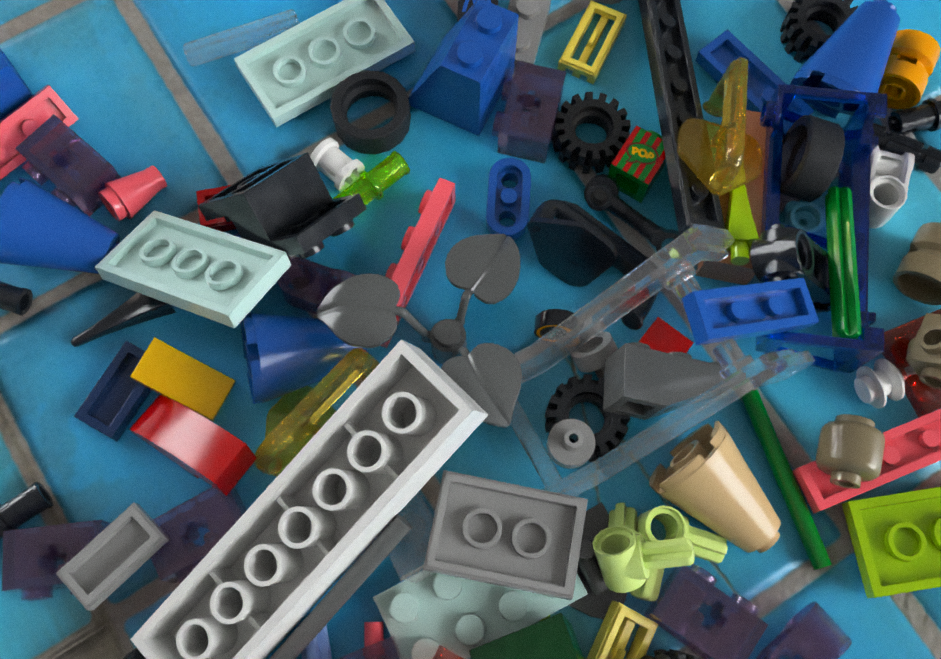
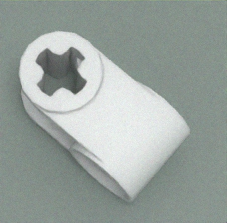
(888, 184)

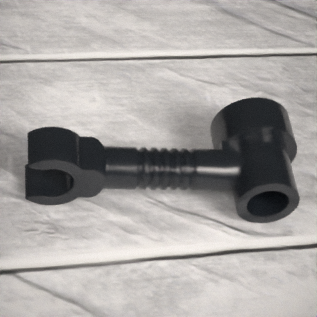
(622, 210)

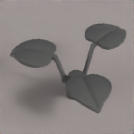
(486, 265)

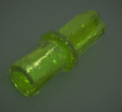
(378, 179)

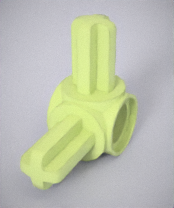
(705, 544)
(628, 558)

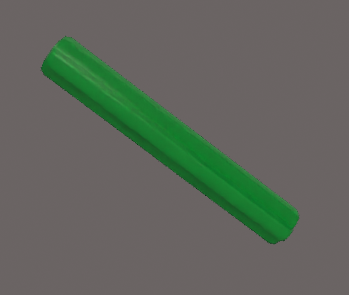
(842, 264)

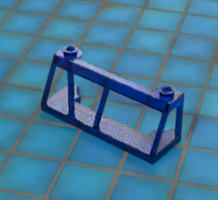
(854, 174)

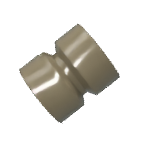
(920, 268)

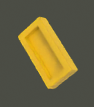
(183, 379)

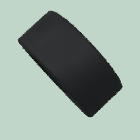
(365, 85)
(810, 157)

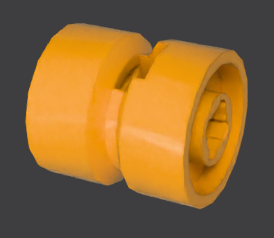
(908, 68)

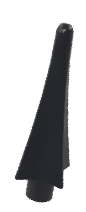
(132, 312)

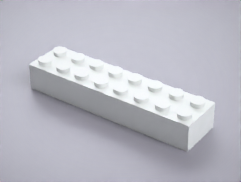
(316, 514)

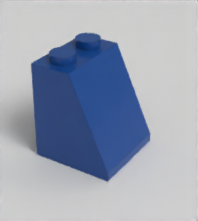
(469, 68)

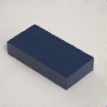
(115, 395)

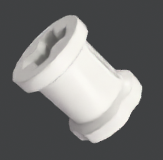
(336, 164)

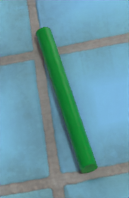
(786, 481)

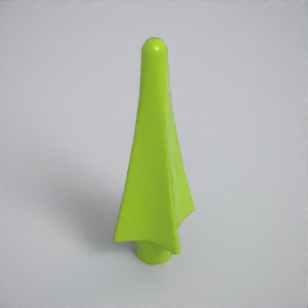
(740, 225)

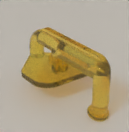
(723, 153)
(304, 412)

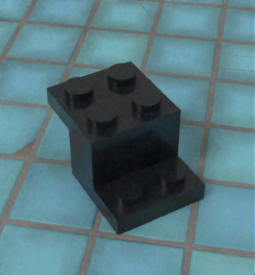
(285, 207)

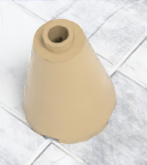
(718, 489)

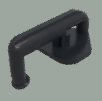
(582, 248)

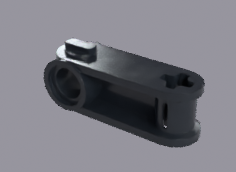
(791, 254)

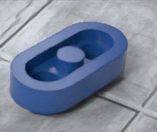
(508, 202)

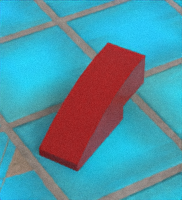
(194, 443)

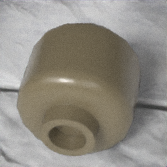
(850, 450)

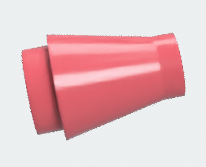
(132, 192)

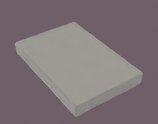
(506, 535)

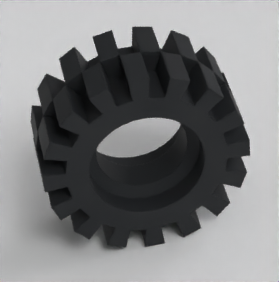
(800, 35)
(595, 112)
(589, 391)

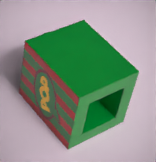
(638, 163)

